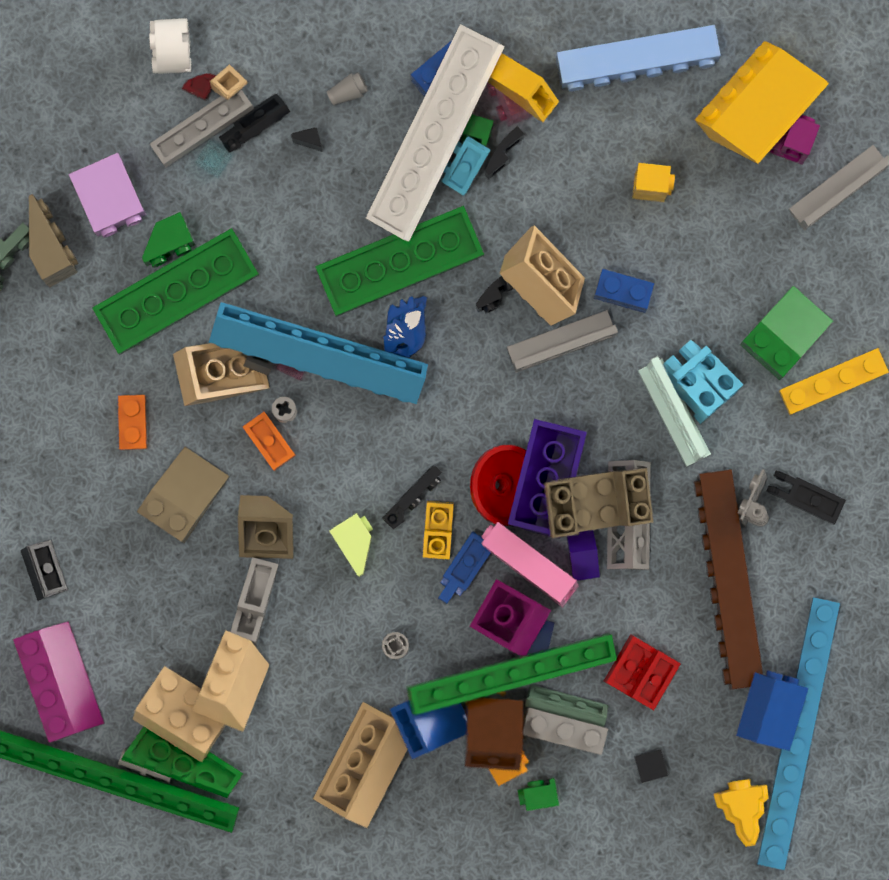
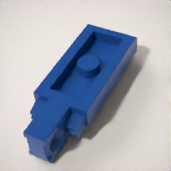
(464, 567)

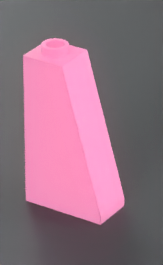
(529, 564)

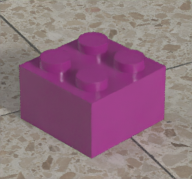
(510, 618)

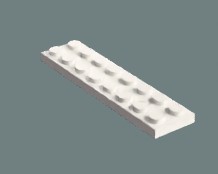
(434, 132)

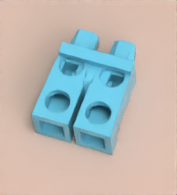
(701, 381)

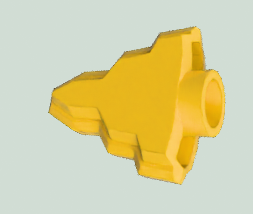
(743, 807)

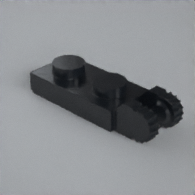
(809, 498)

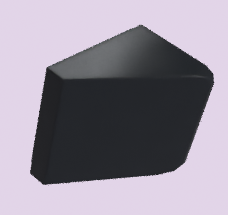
(307, 138)

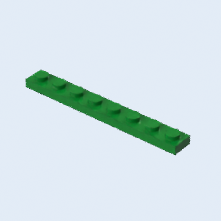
(511, 674)

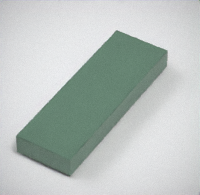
(566, 705)

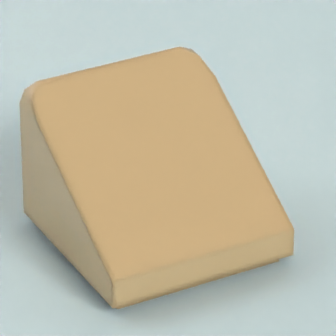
(227, 82)

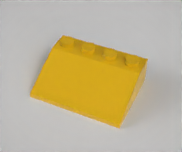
(760, 102)

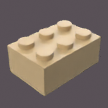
(169, 714)

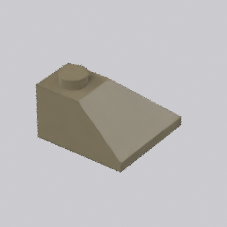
(264, 528)

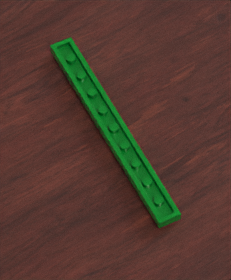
(118, 782)

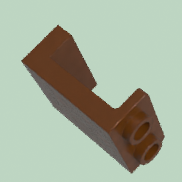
(494, 734)

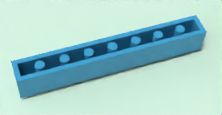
(318, 353)

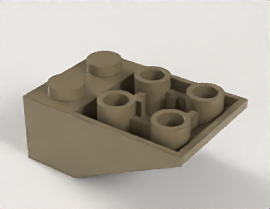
(46, 249)

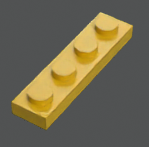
(833, 381)

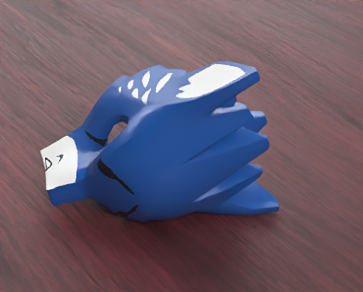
(406, 326)

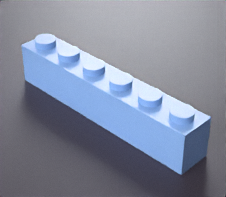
(637, 57)

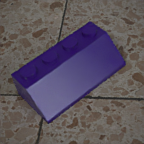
(550, 455)

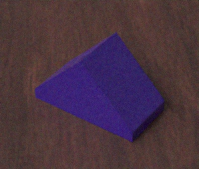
(583, 555)

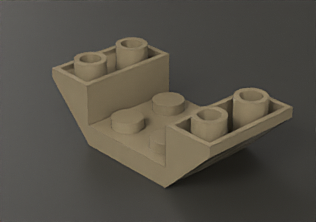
(598, 501)

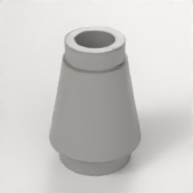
(347, 89)

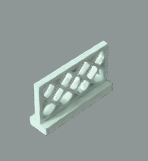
(673, 413)

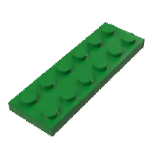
(397, 263)
(175, 291)

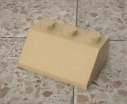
(543, 276)
(232, 682)

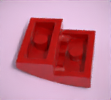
(642, 672)

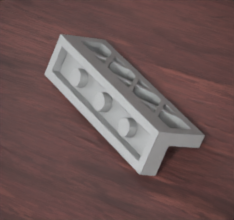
(839, 187)
(561, 341)
(636, 538)

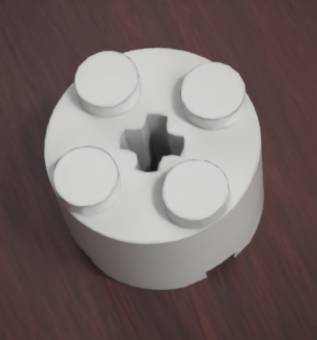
(170, 46)

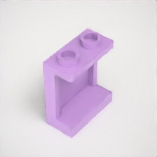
(107, 195)

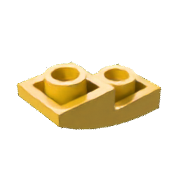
(438, 530)

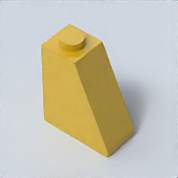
(523, 87)

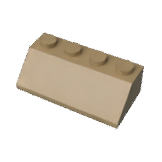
(363, 766)

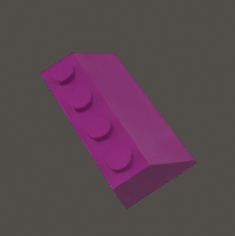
(58, 681)

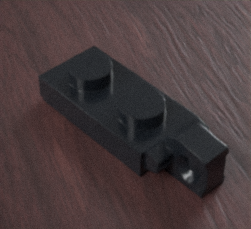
(254, 122)
(412, 498)

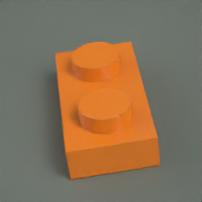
(132, 422)
(269, 441)

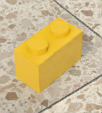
(653, 182)

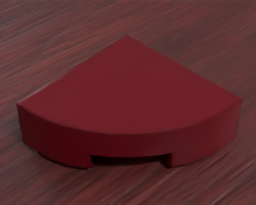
(199, 86)

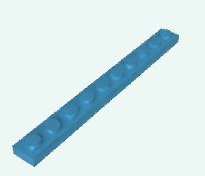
(793, 763)

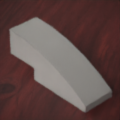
(254, 599)

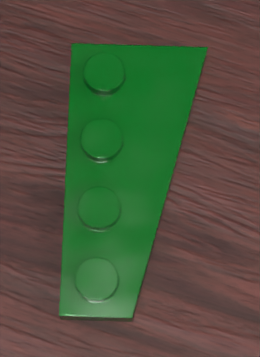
(162, 757)

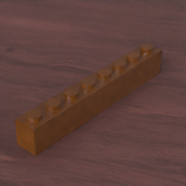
(730, 578)

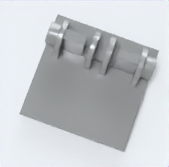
(749, 509)

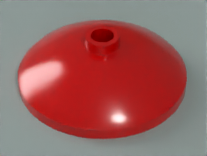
(498, 464)

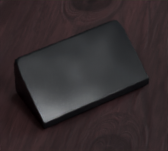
(44, 569)

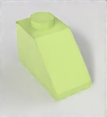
(354, 541)

